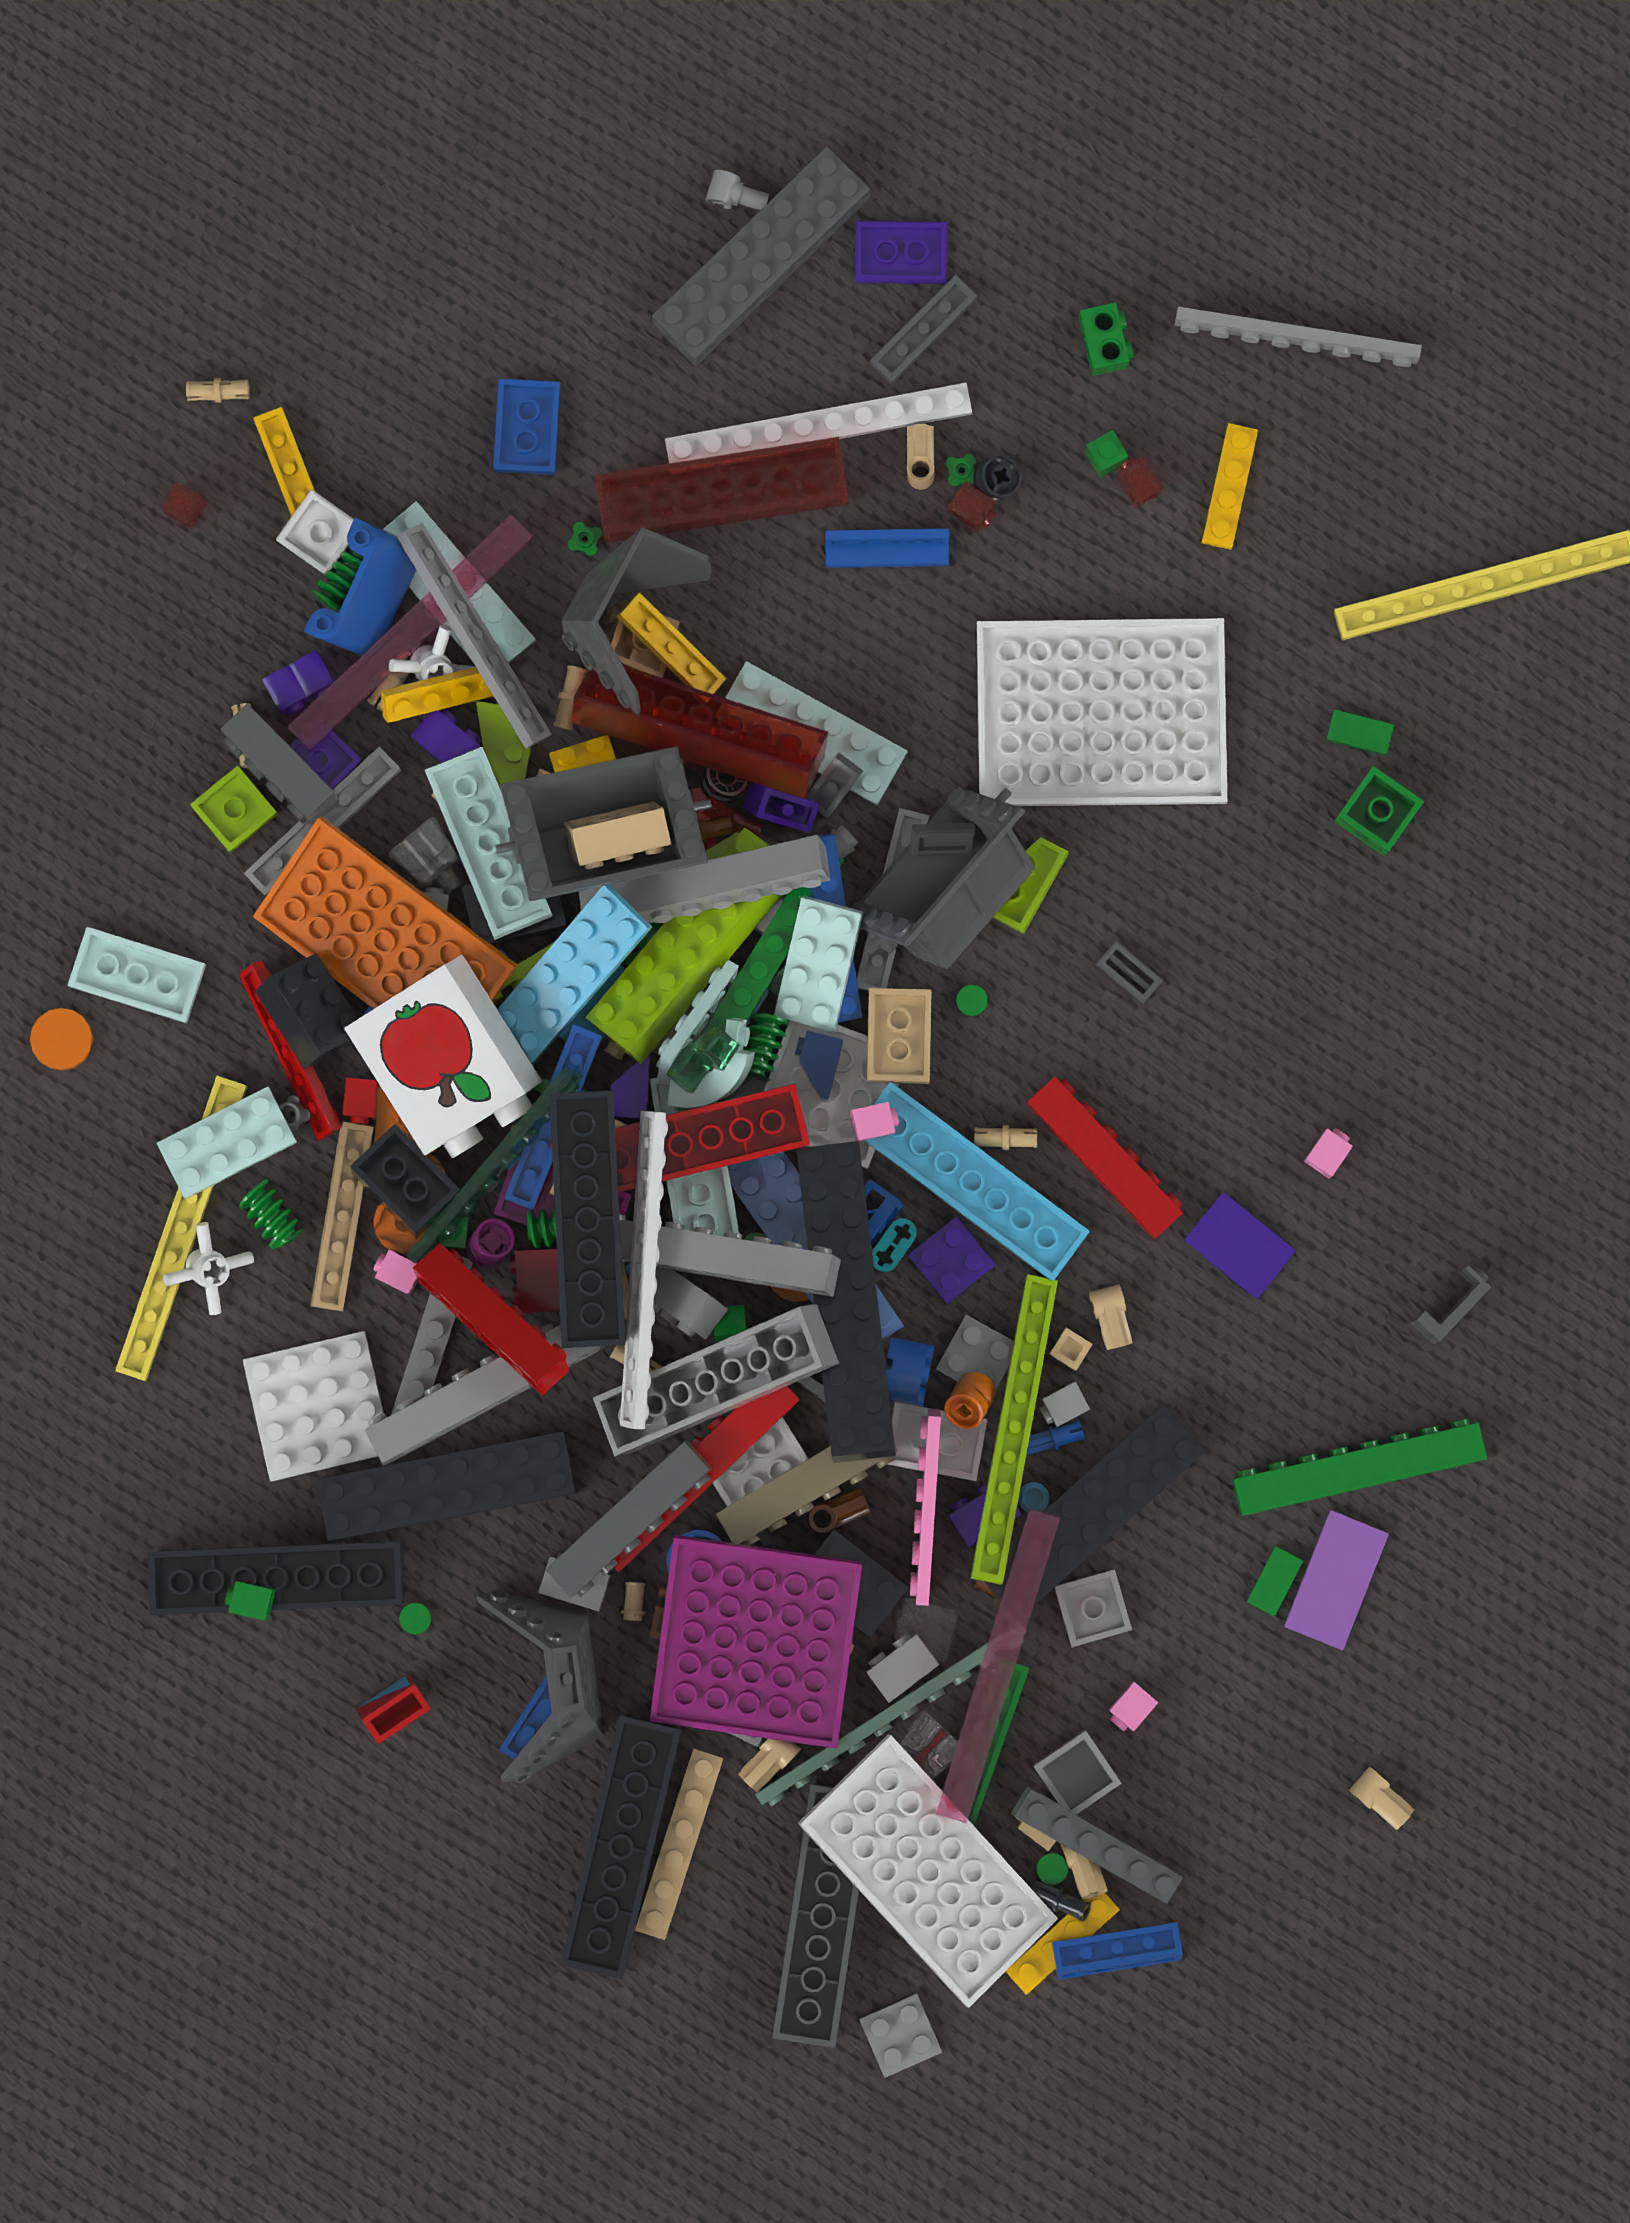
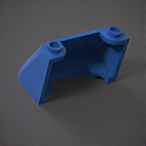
(373, 593)

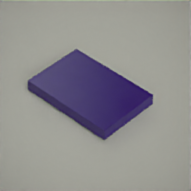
(901, 252)
(1239, 1245)

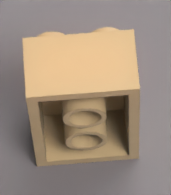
(617, 834)

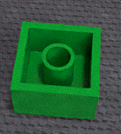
(1379, 811)

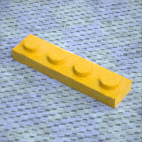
(284, 457)
(1229, 486)
(669, 645)
(433, 694)
(1039, 1958)

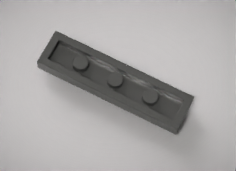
(923, 329)

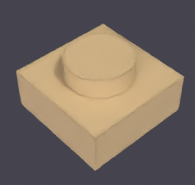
(1070, 1349)

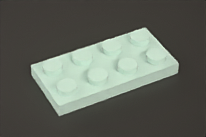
(818, 963)
(136, 975)
(691, 1027)
(226, 1142)

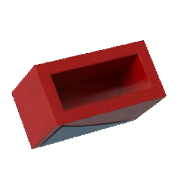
(393, 1709)

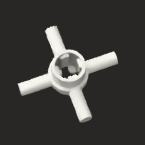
(429, 660)
(210, 1261)

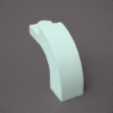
(718, 1083)

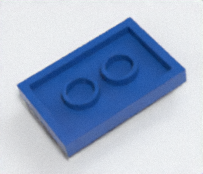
(526, 426)

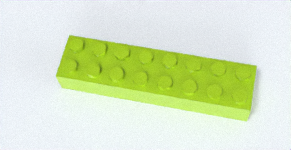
(675, 968)

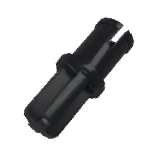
(1061, 1900)

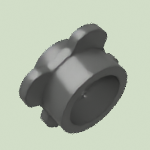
(301, 1114)

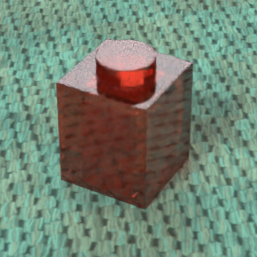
(1139, 481)
(184, 505)
(972, 507)

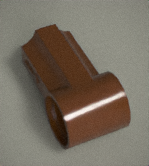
(841, 1511)

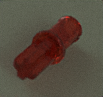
(739, 819)

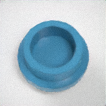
(1033, 1497)

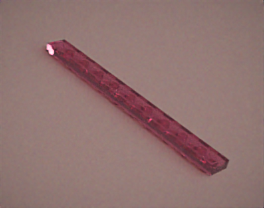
(406, 636)
(997, 1666)

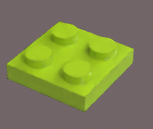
(234, 809)

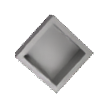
(1077, 1773)

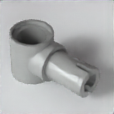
(729, 191)

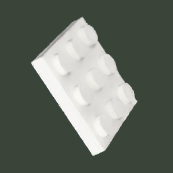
(763, 1462)

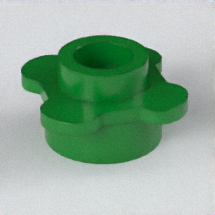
(954, 465)
(588, 547)

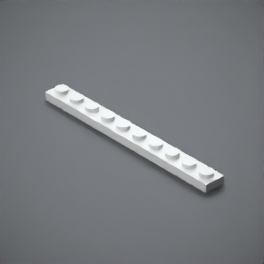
(825, 423)
(642, 1269)

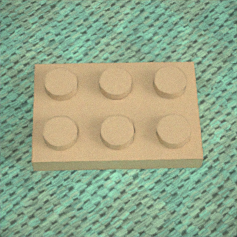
(899, 1035)

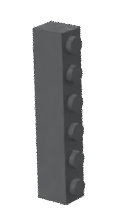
(629, 1519)

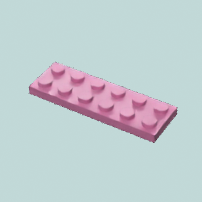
(925, 1517)

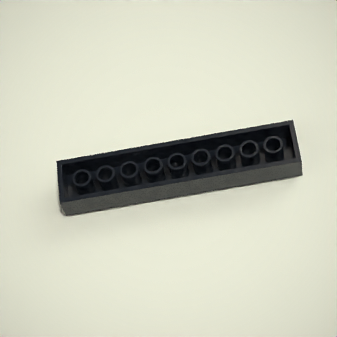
(839, 1221)

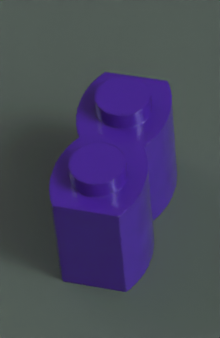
(298, 683)
(443, 738)

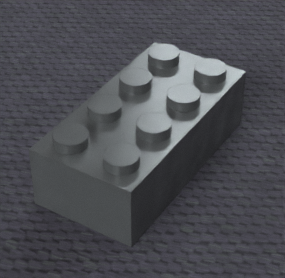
(275, 760)

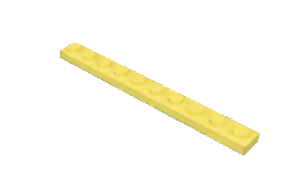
(1483, 585)
(170, 1257)

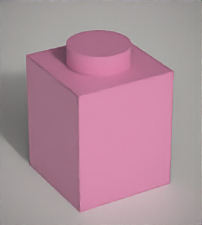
(873, 1121)
(1329, 1152)
(396, 1272)
(1132, 1707)

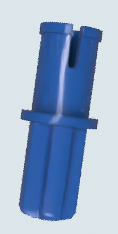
(1054, 1438)

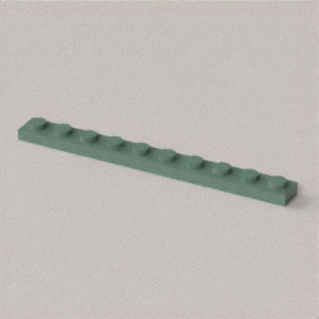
(878, 1725)

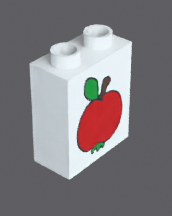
(445, 1058)

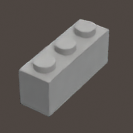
(686, 1303)

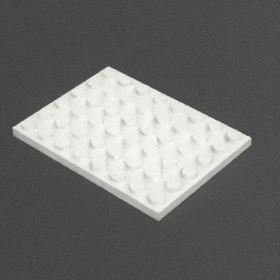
(1102, 711)

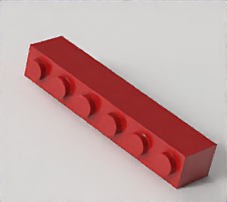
(1104, 1157)
(491, 1318)

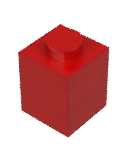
(360, 1100)

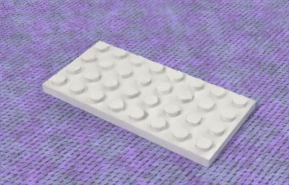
(927, 1871)

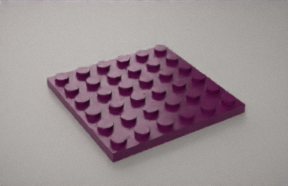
(755, 1641)

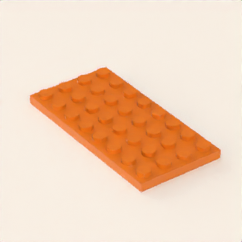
(369, 921)

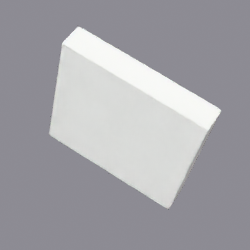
(317, 532)

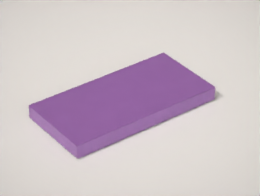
(1336, 1580)

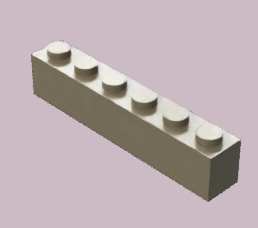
(791, 1494)

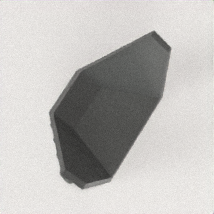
(637, 564)
(570, 1677)

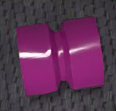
(490, 1243)

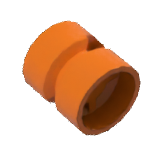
(970, 1400)

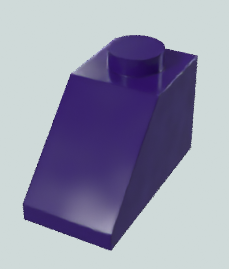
(780, 807)
(632, 1091)

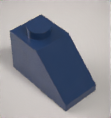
(819, 1060)

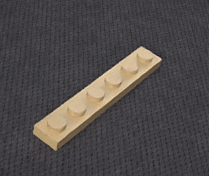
(340, 1219)
(679, 1844)

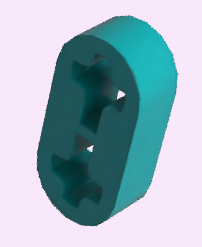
(900, 1249)

